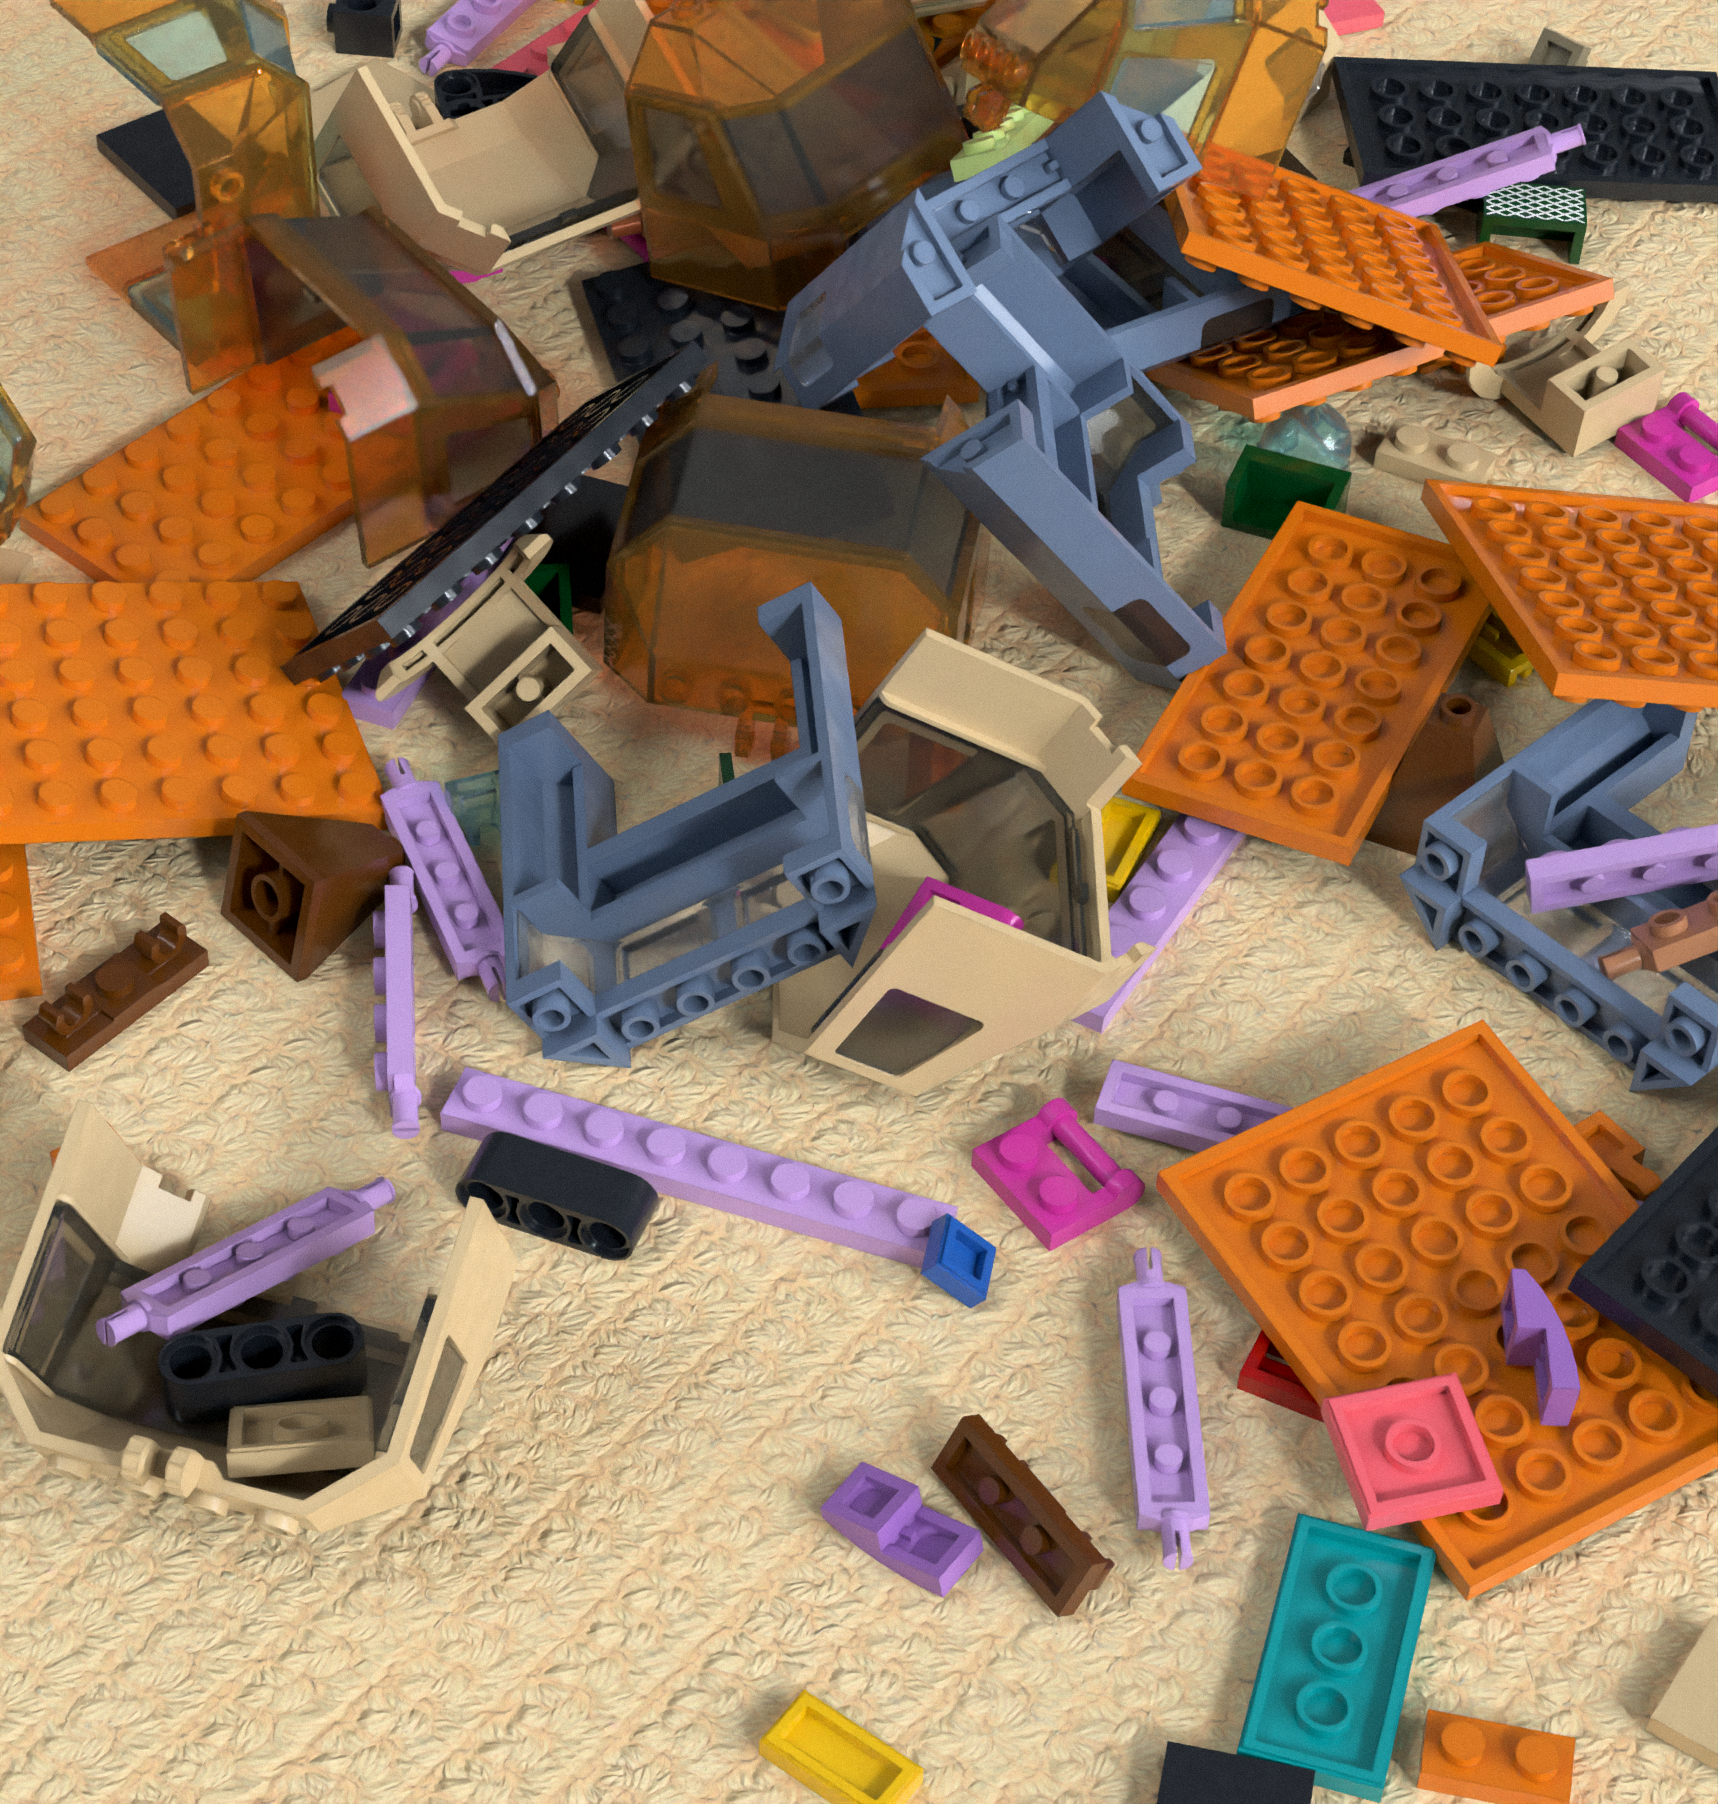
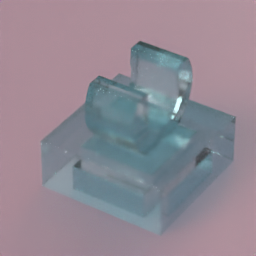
(475, 804)

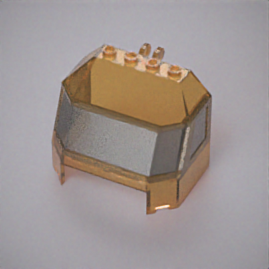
(779, 136)
(429, 396)
(757, 500)

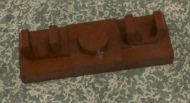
(116, 993)
(1020, 1516)

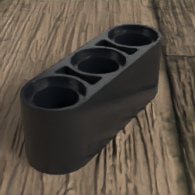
(559, 1195)
(229, 1360)

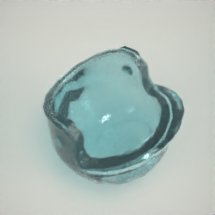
(1310, 434)

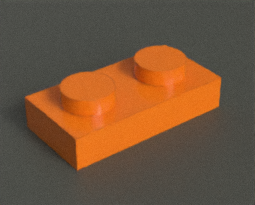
(1494, 1761)

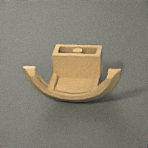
(1574, 387)
(501, 649)

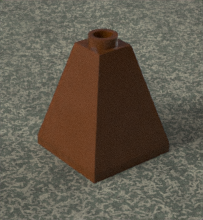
(1445, 758)
(304, 884)

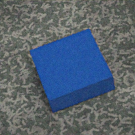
(958, 1260)

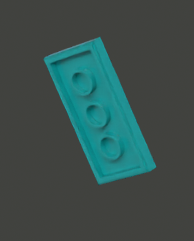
(1338, 1655)

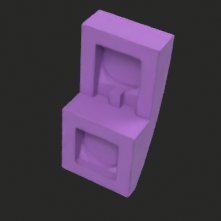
(1538, 1339)
(893, 1527)

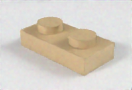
(1423, 455)

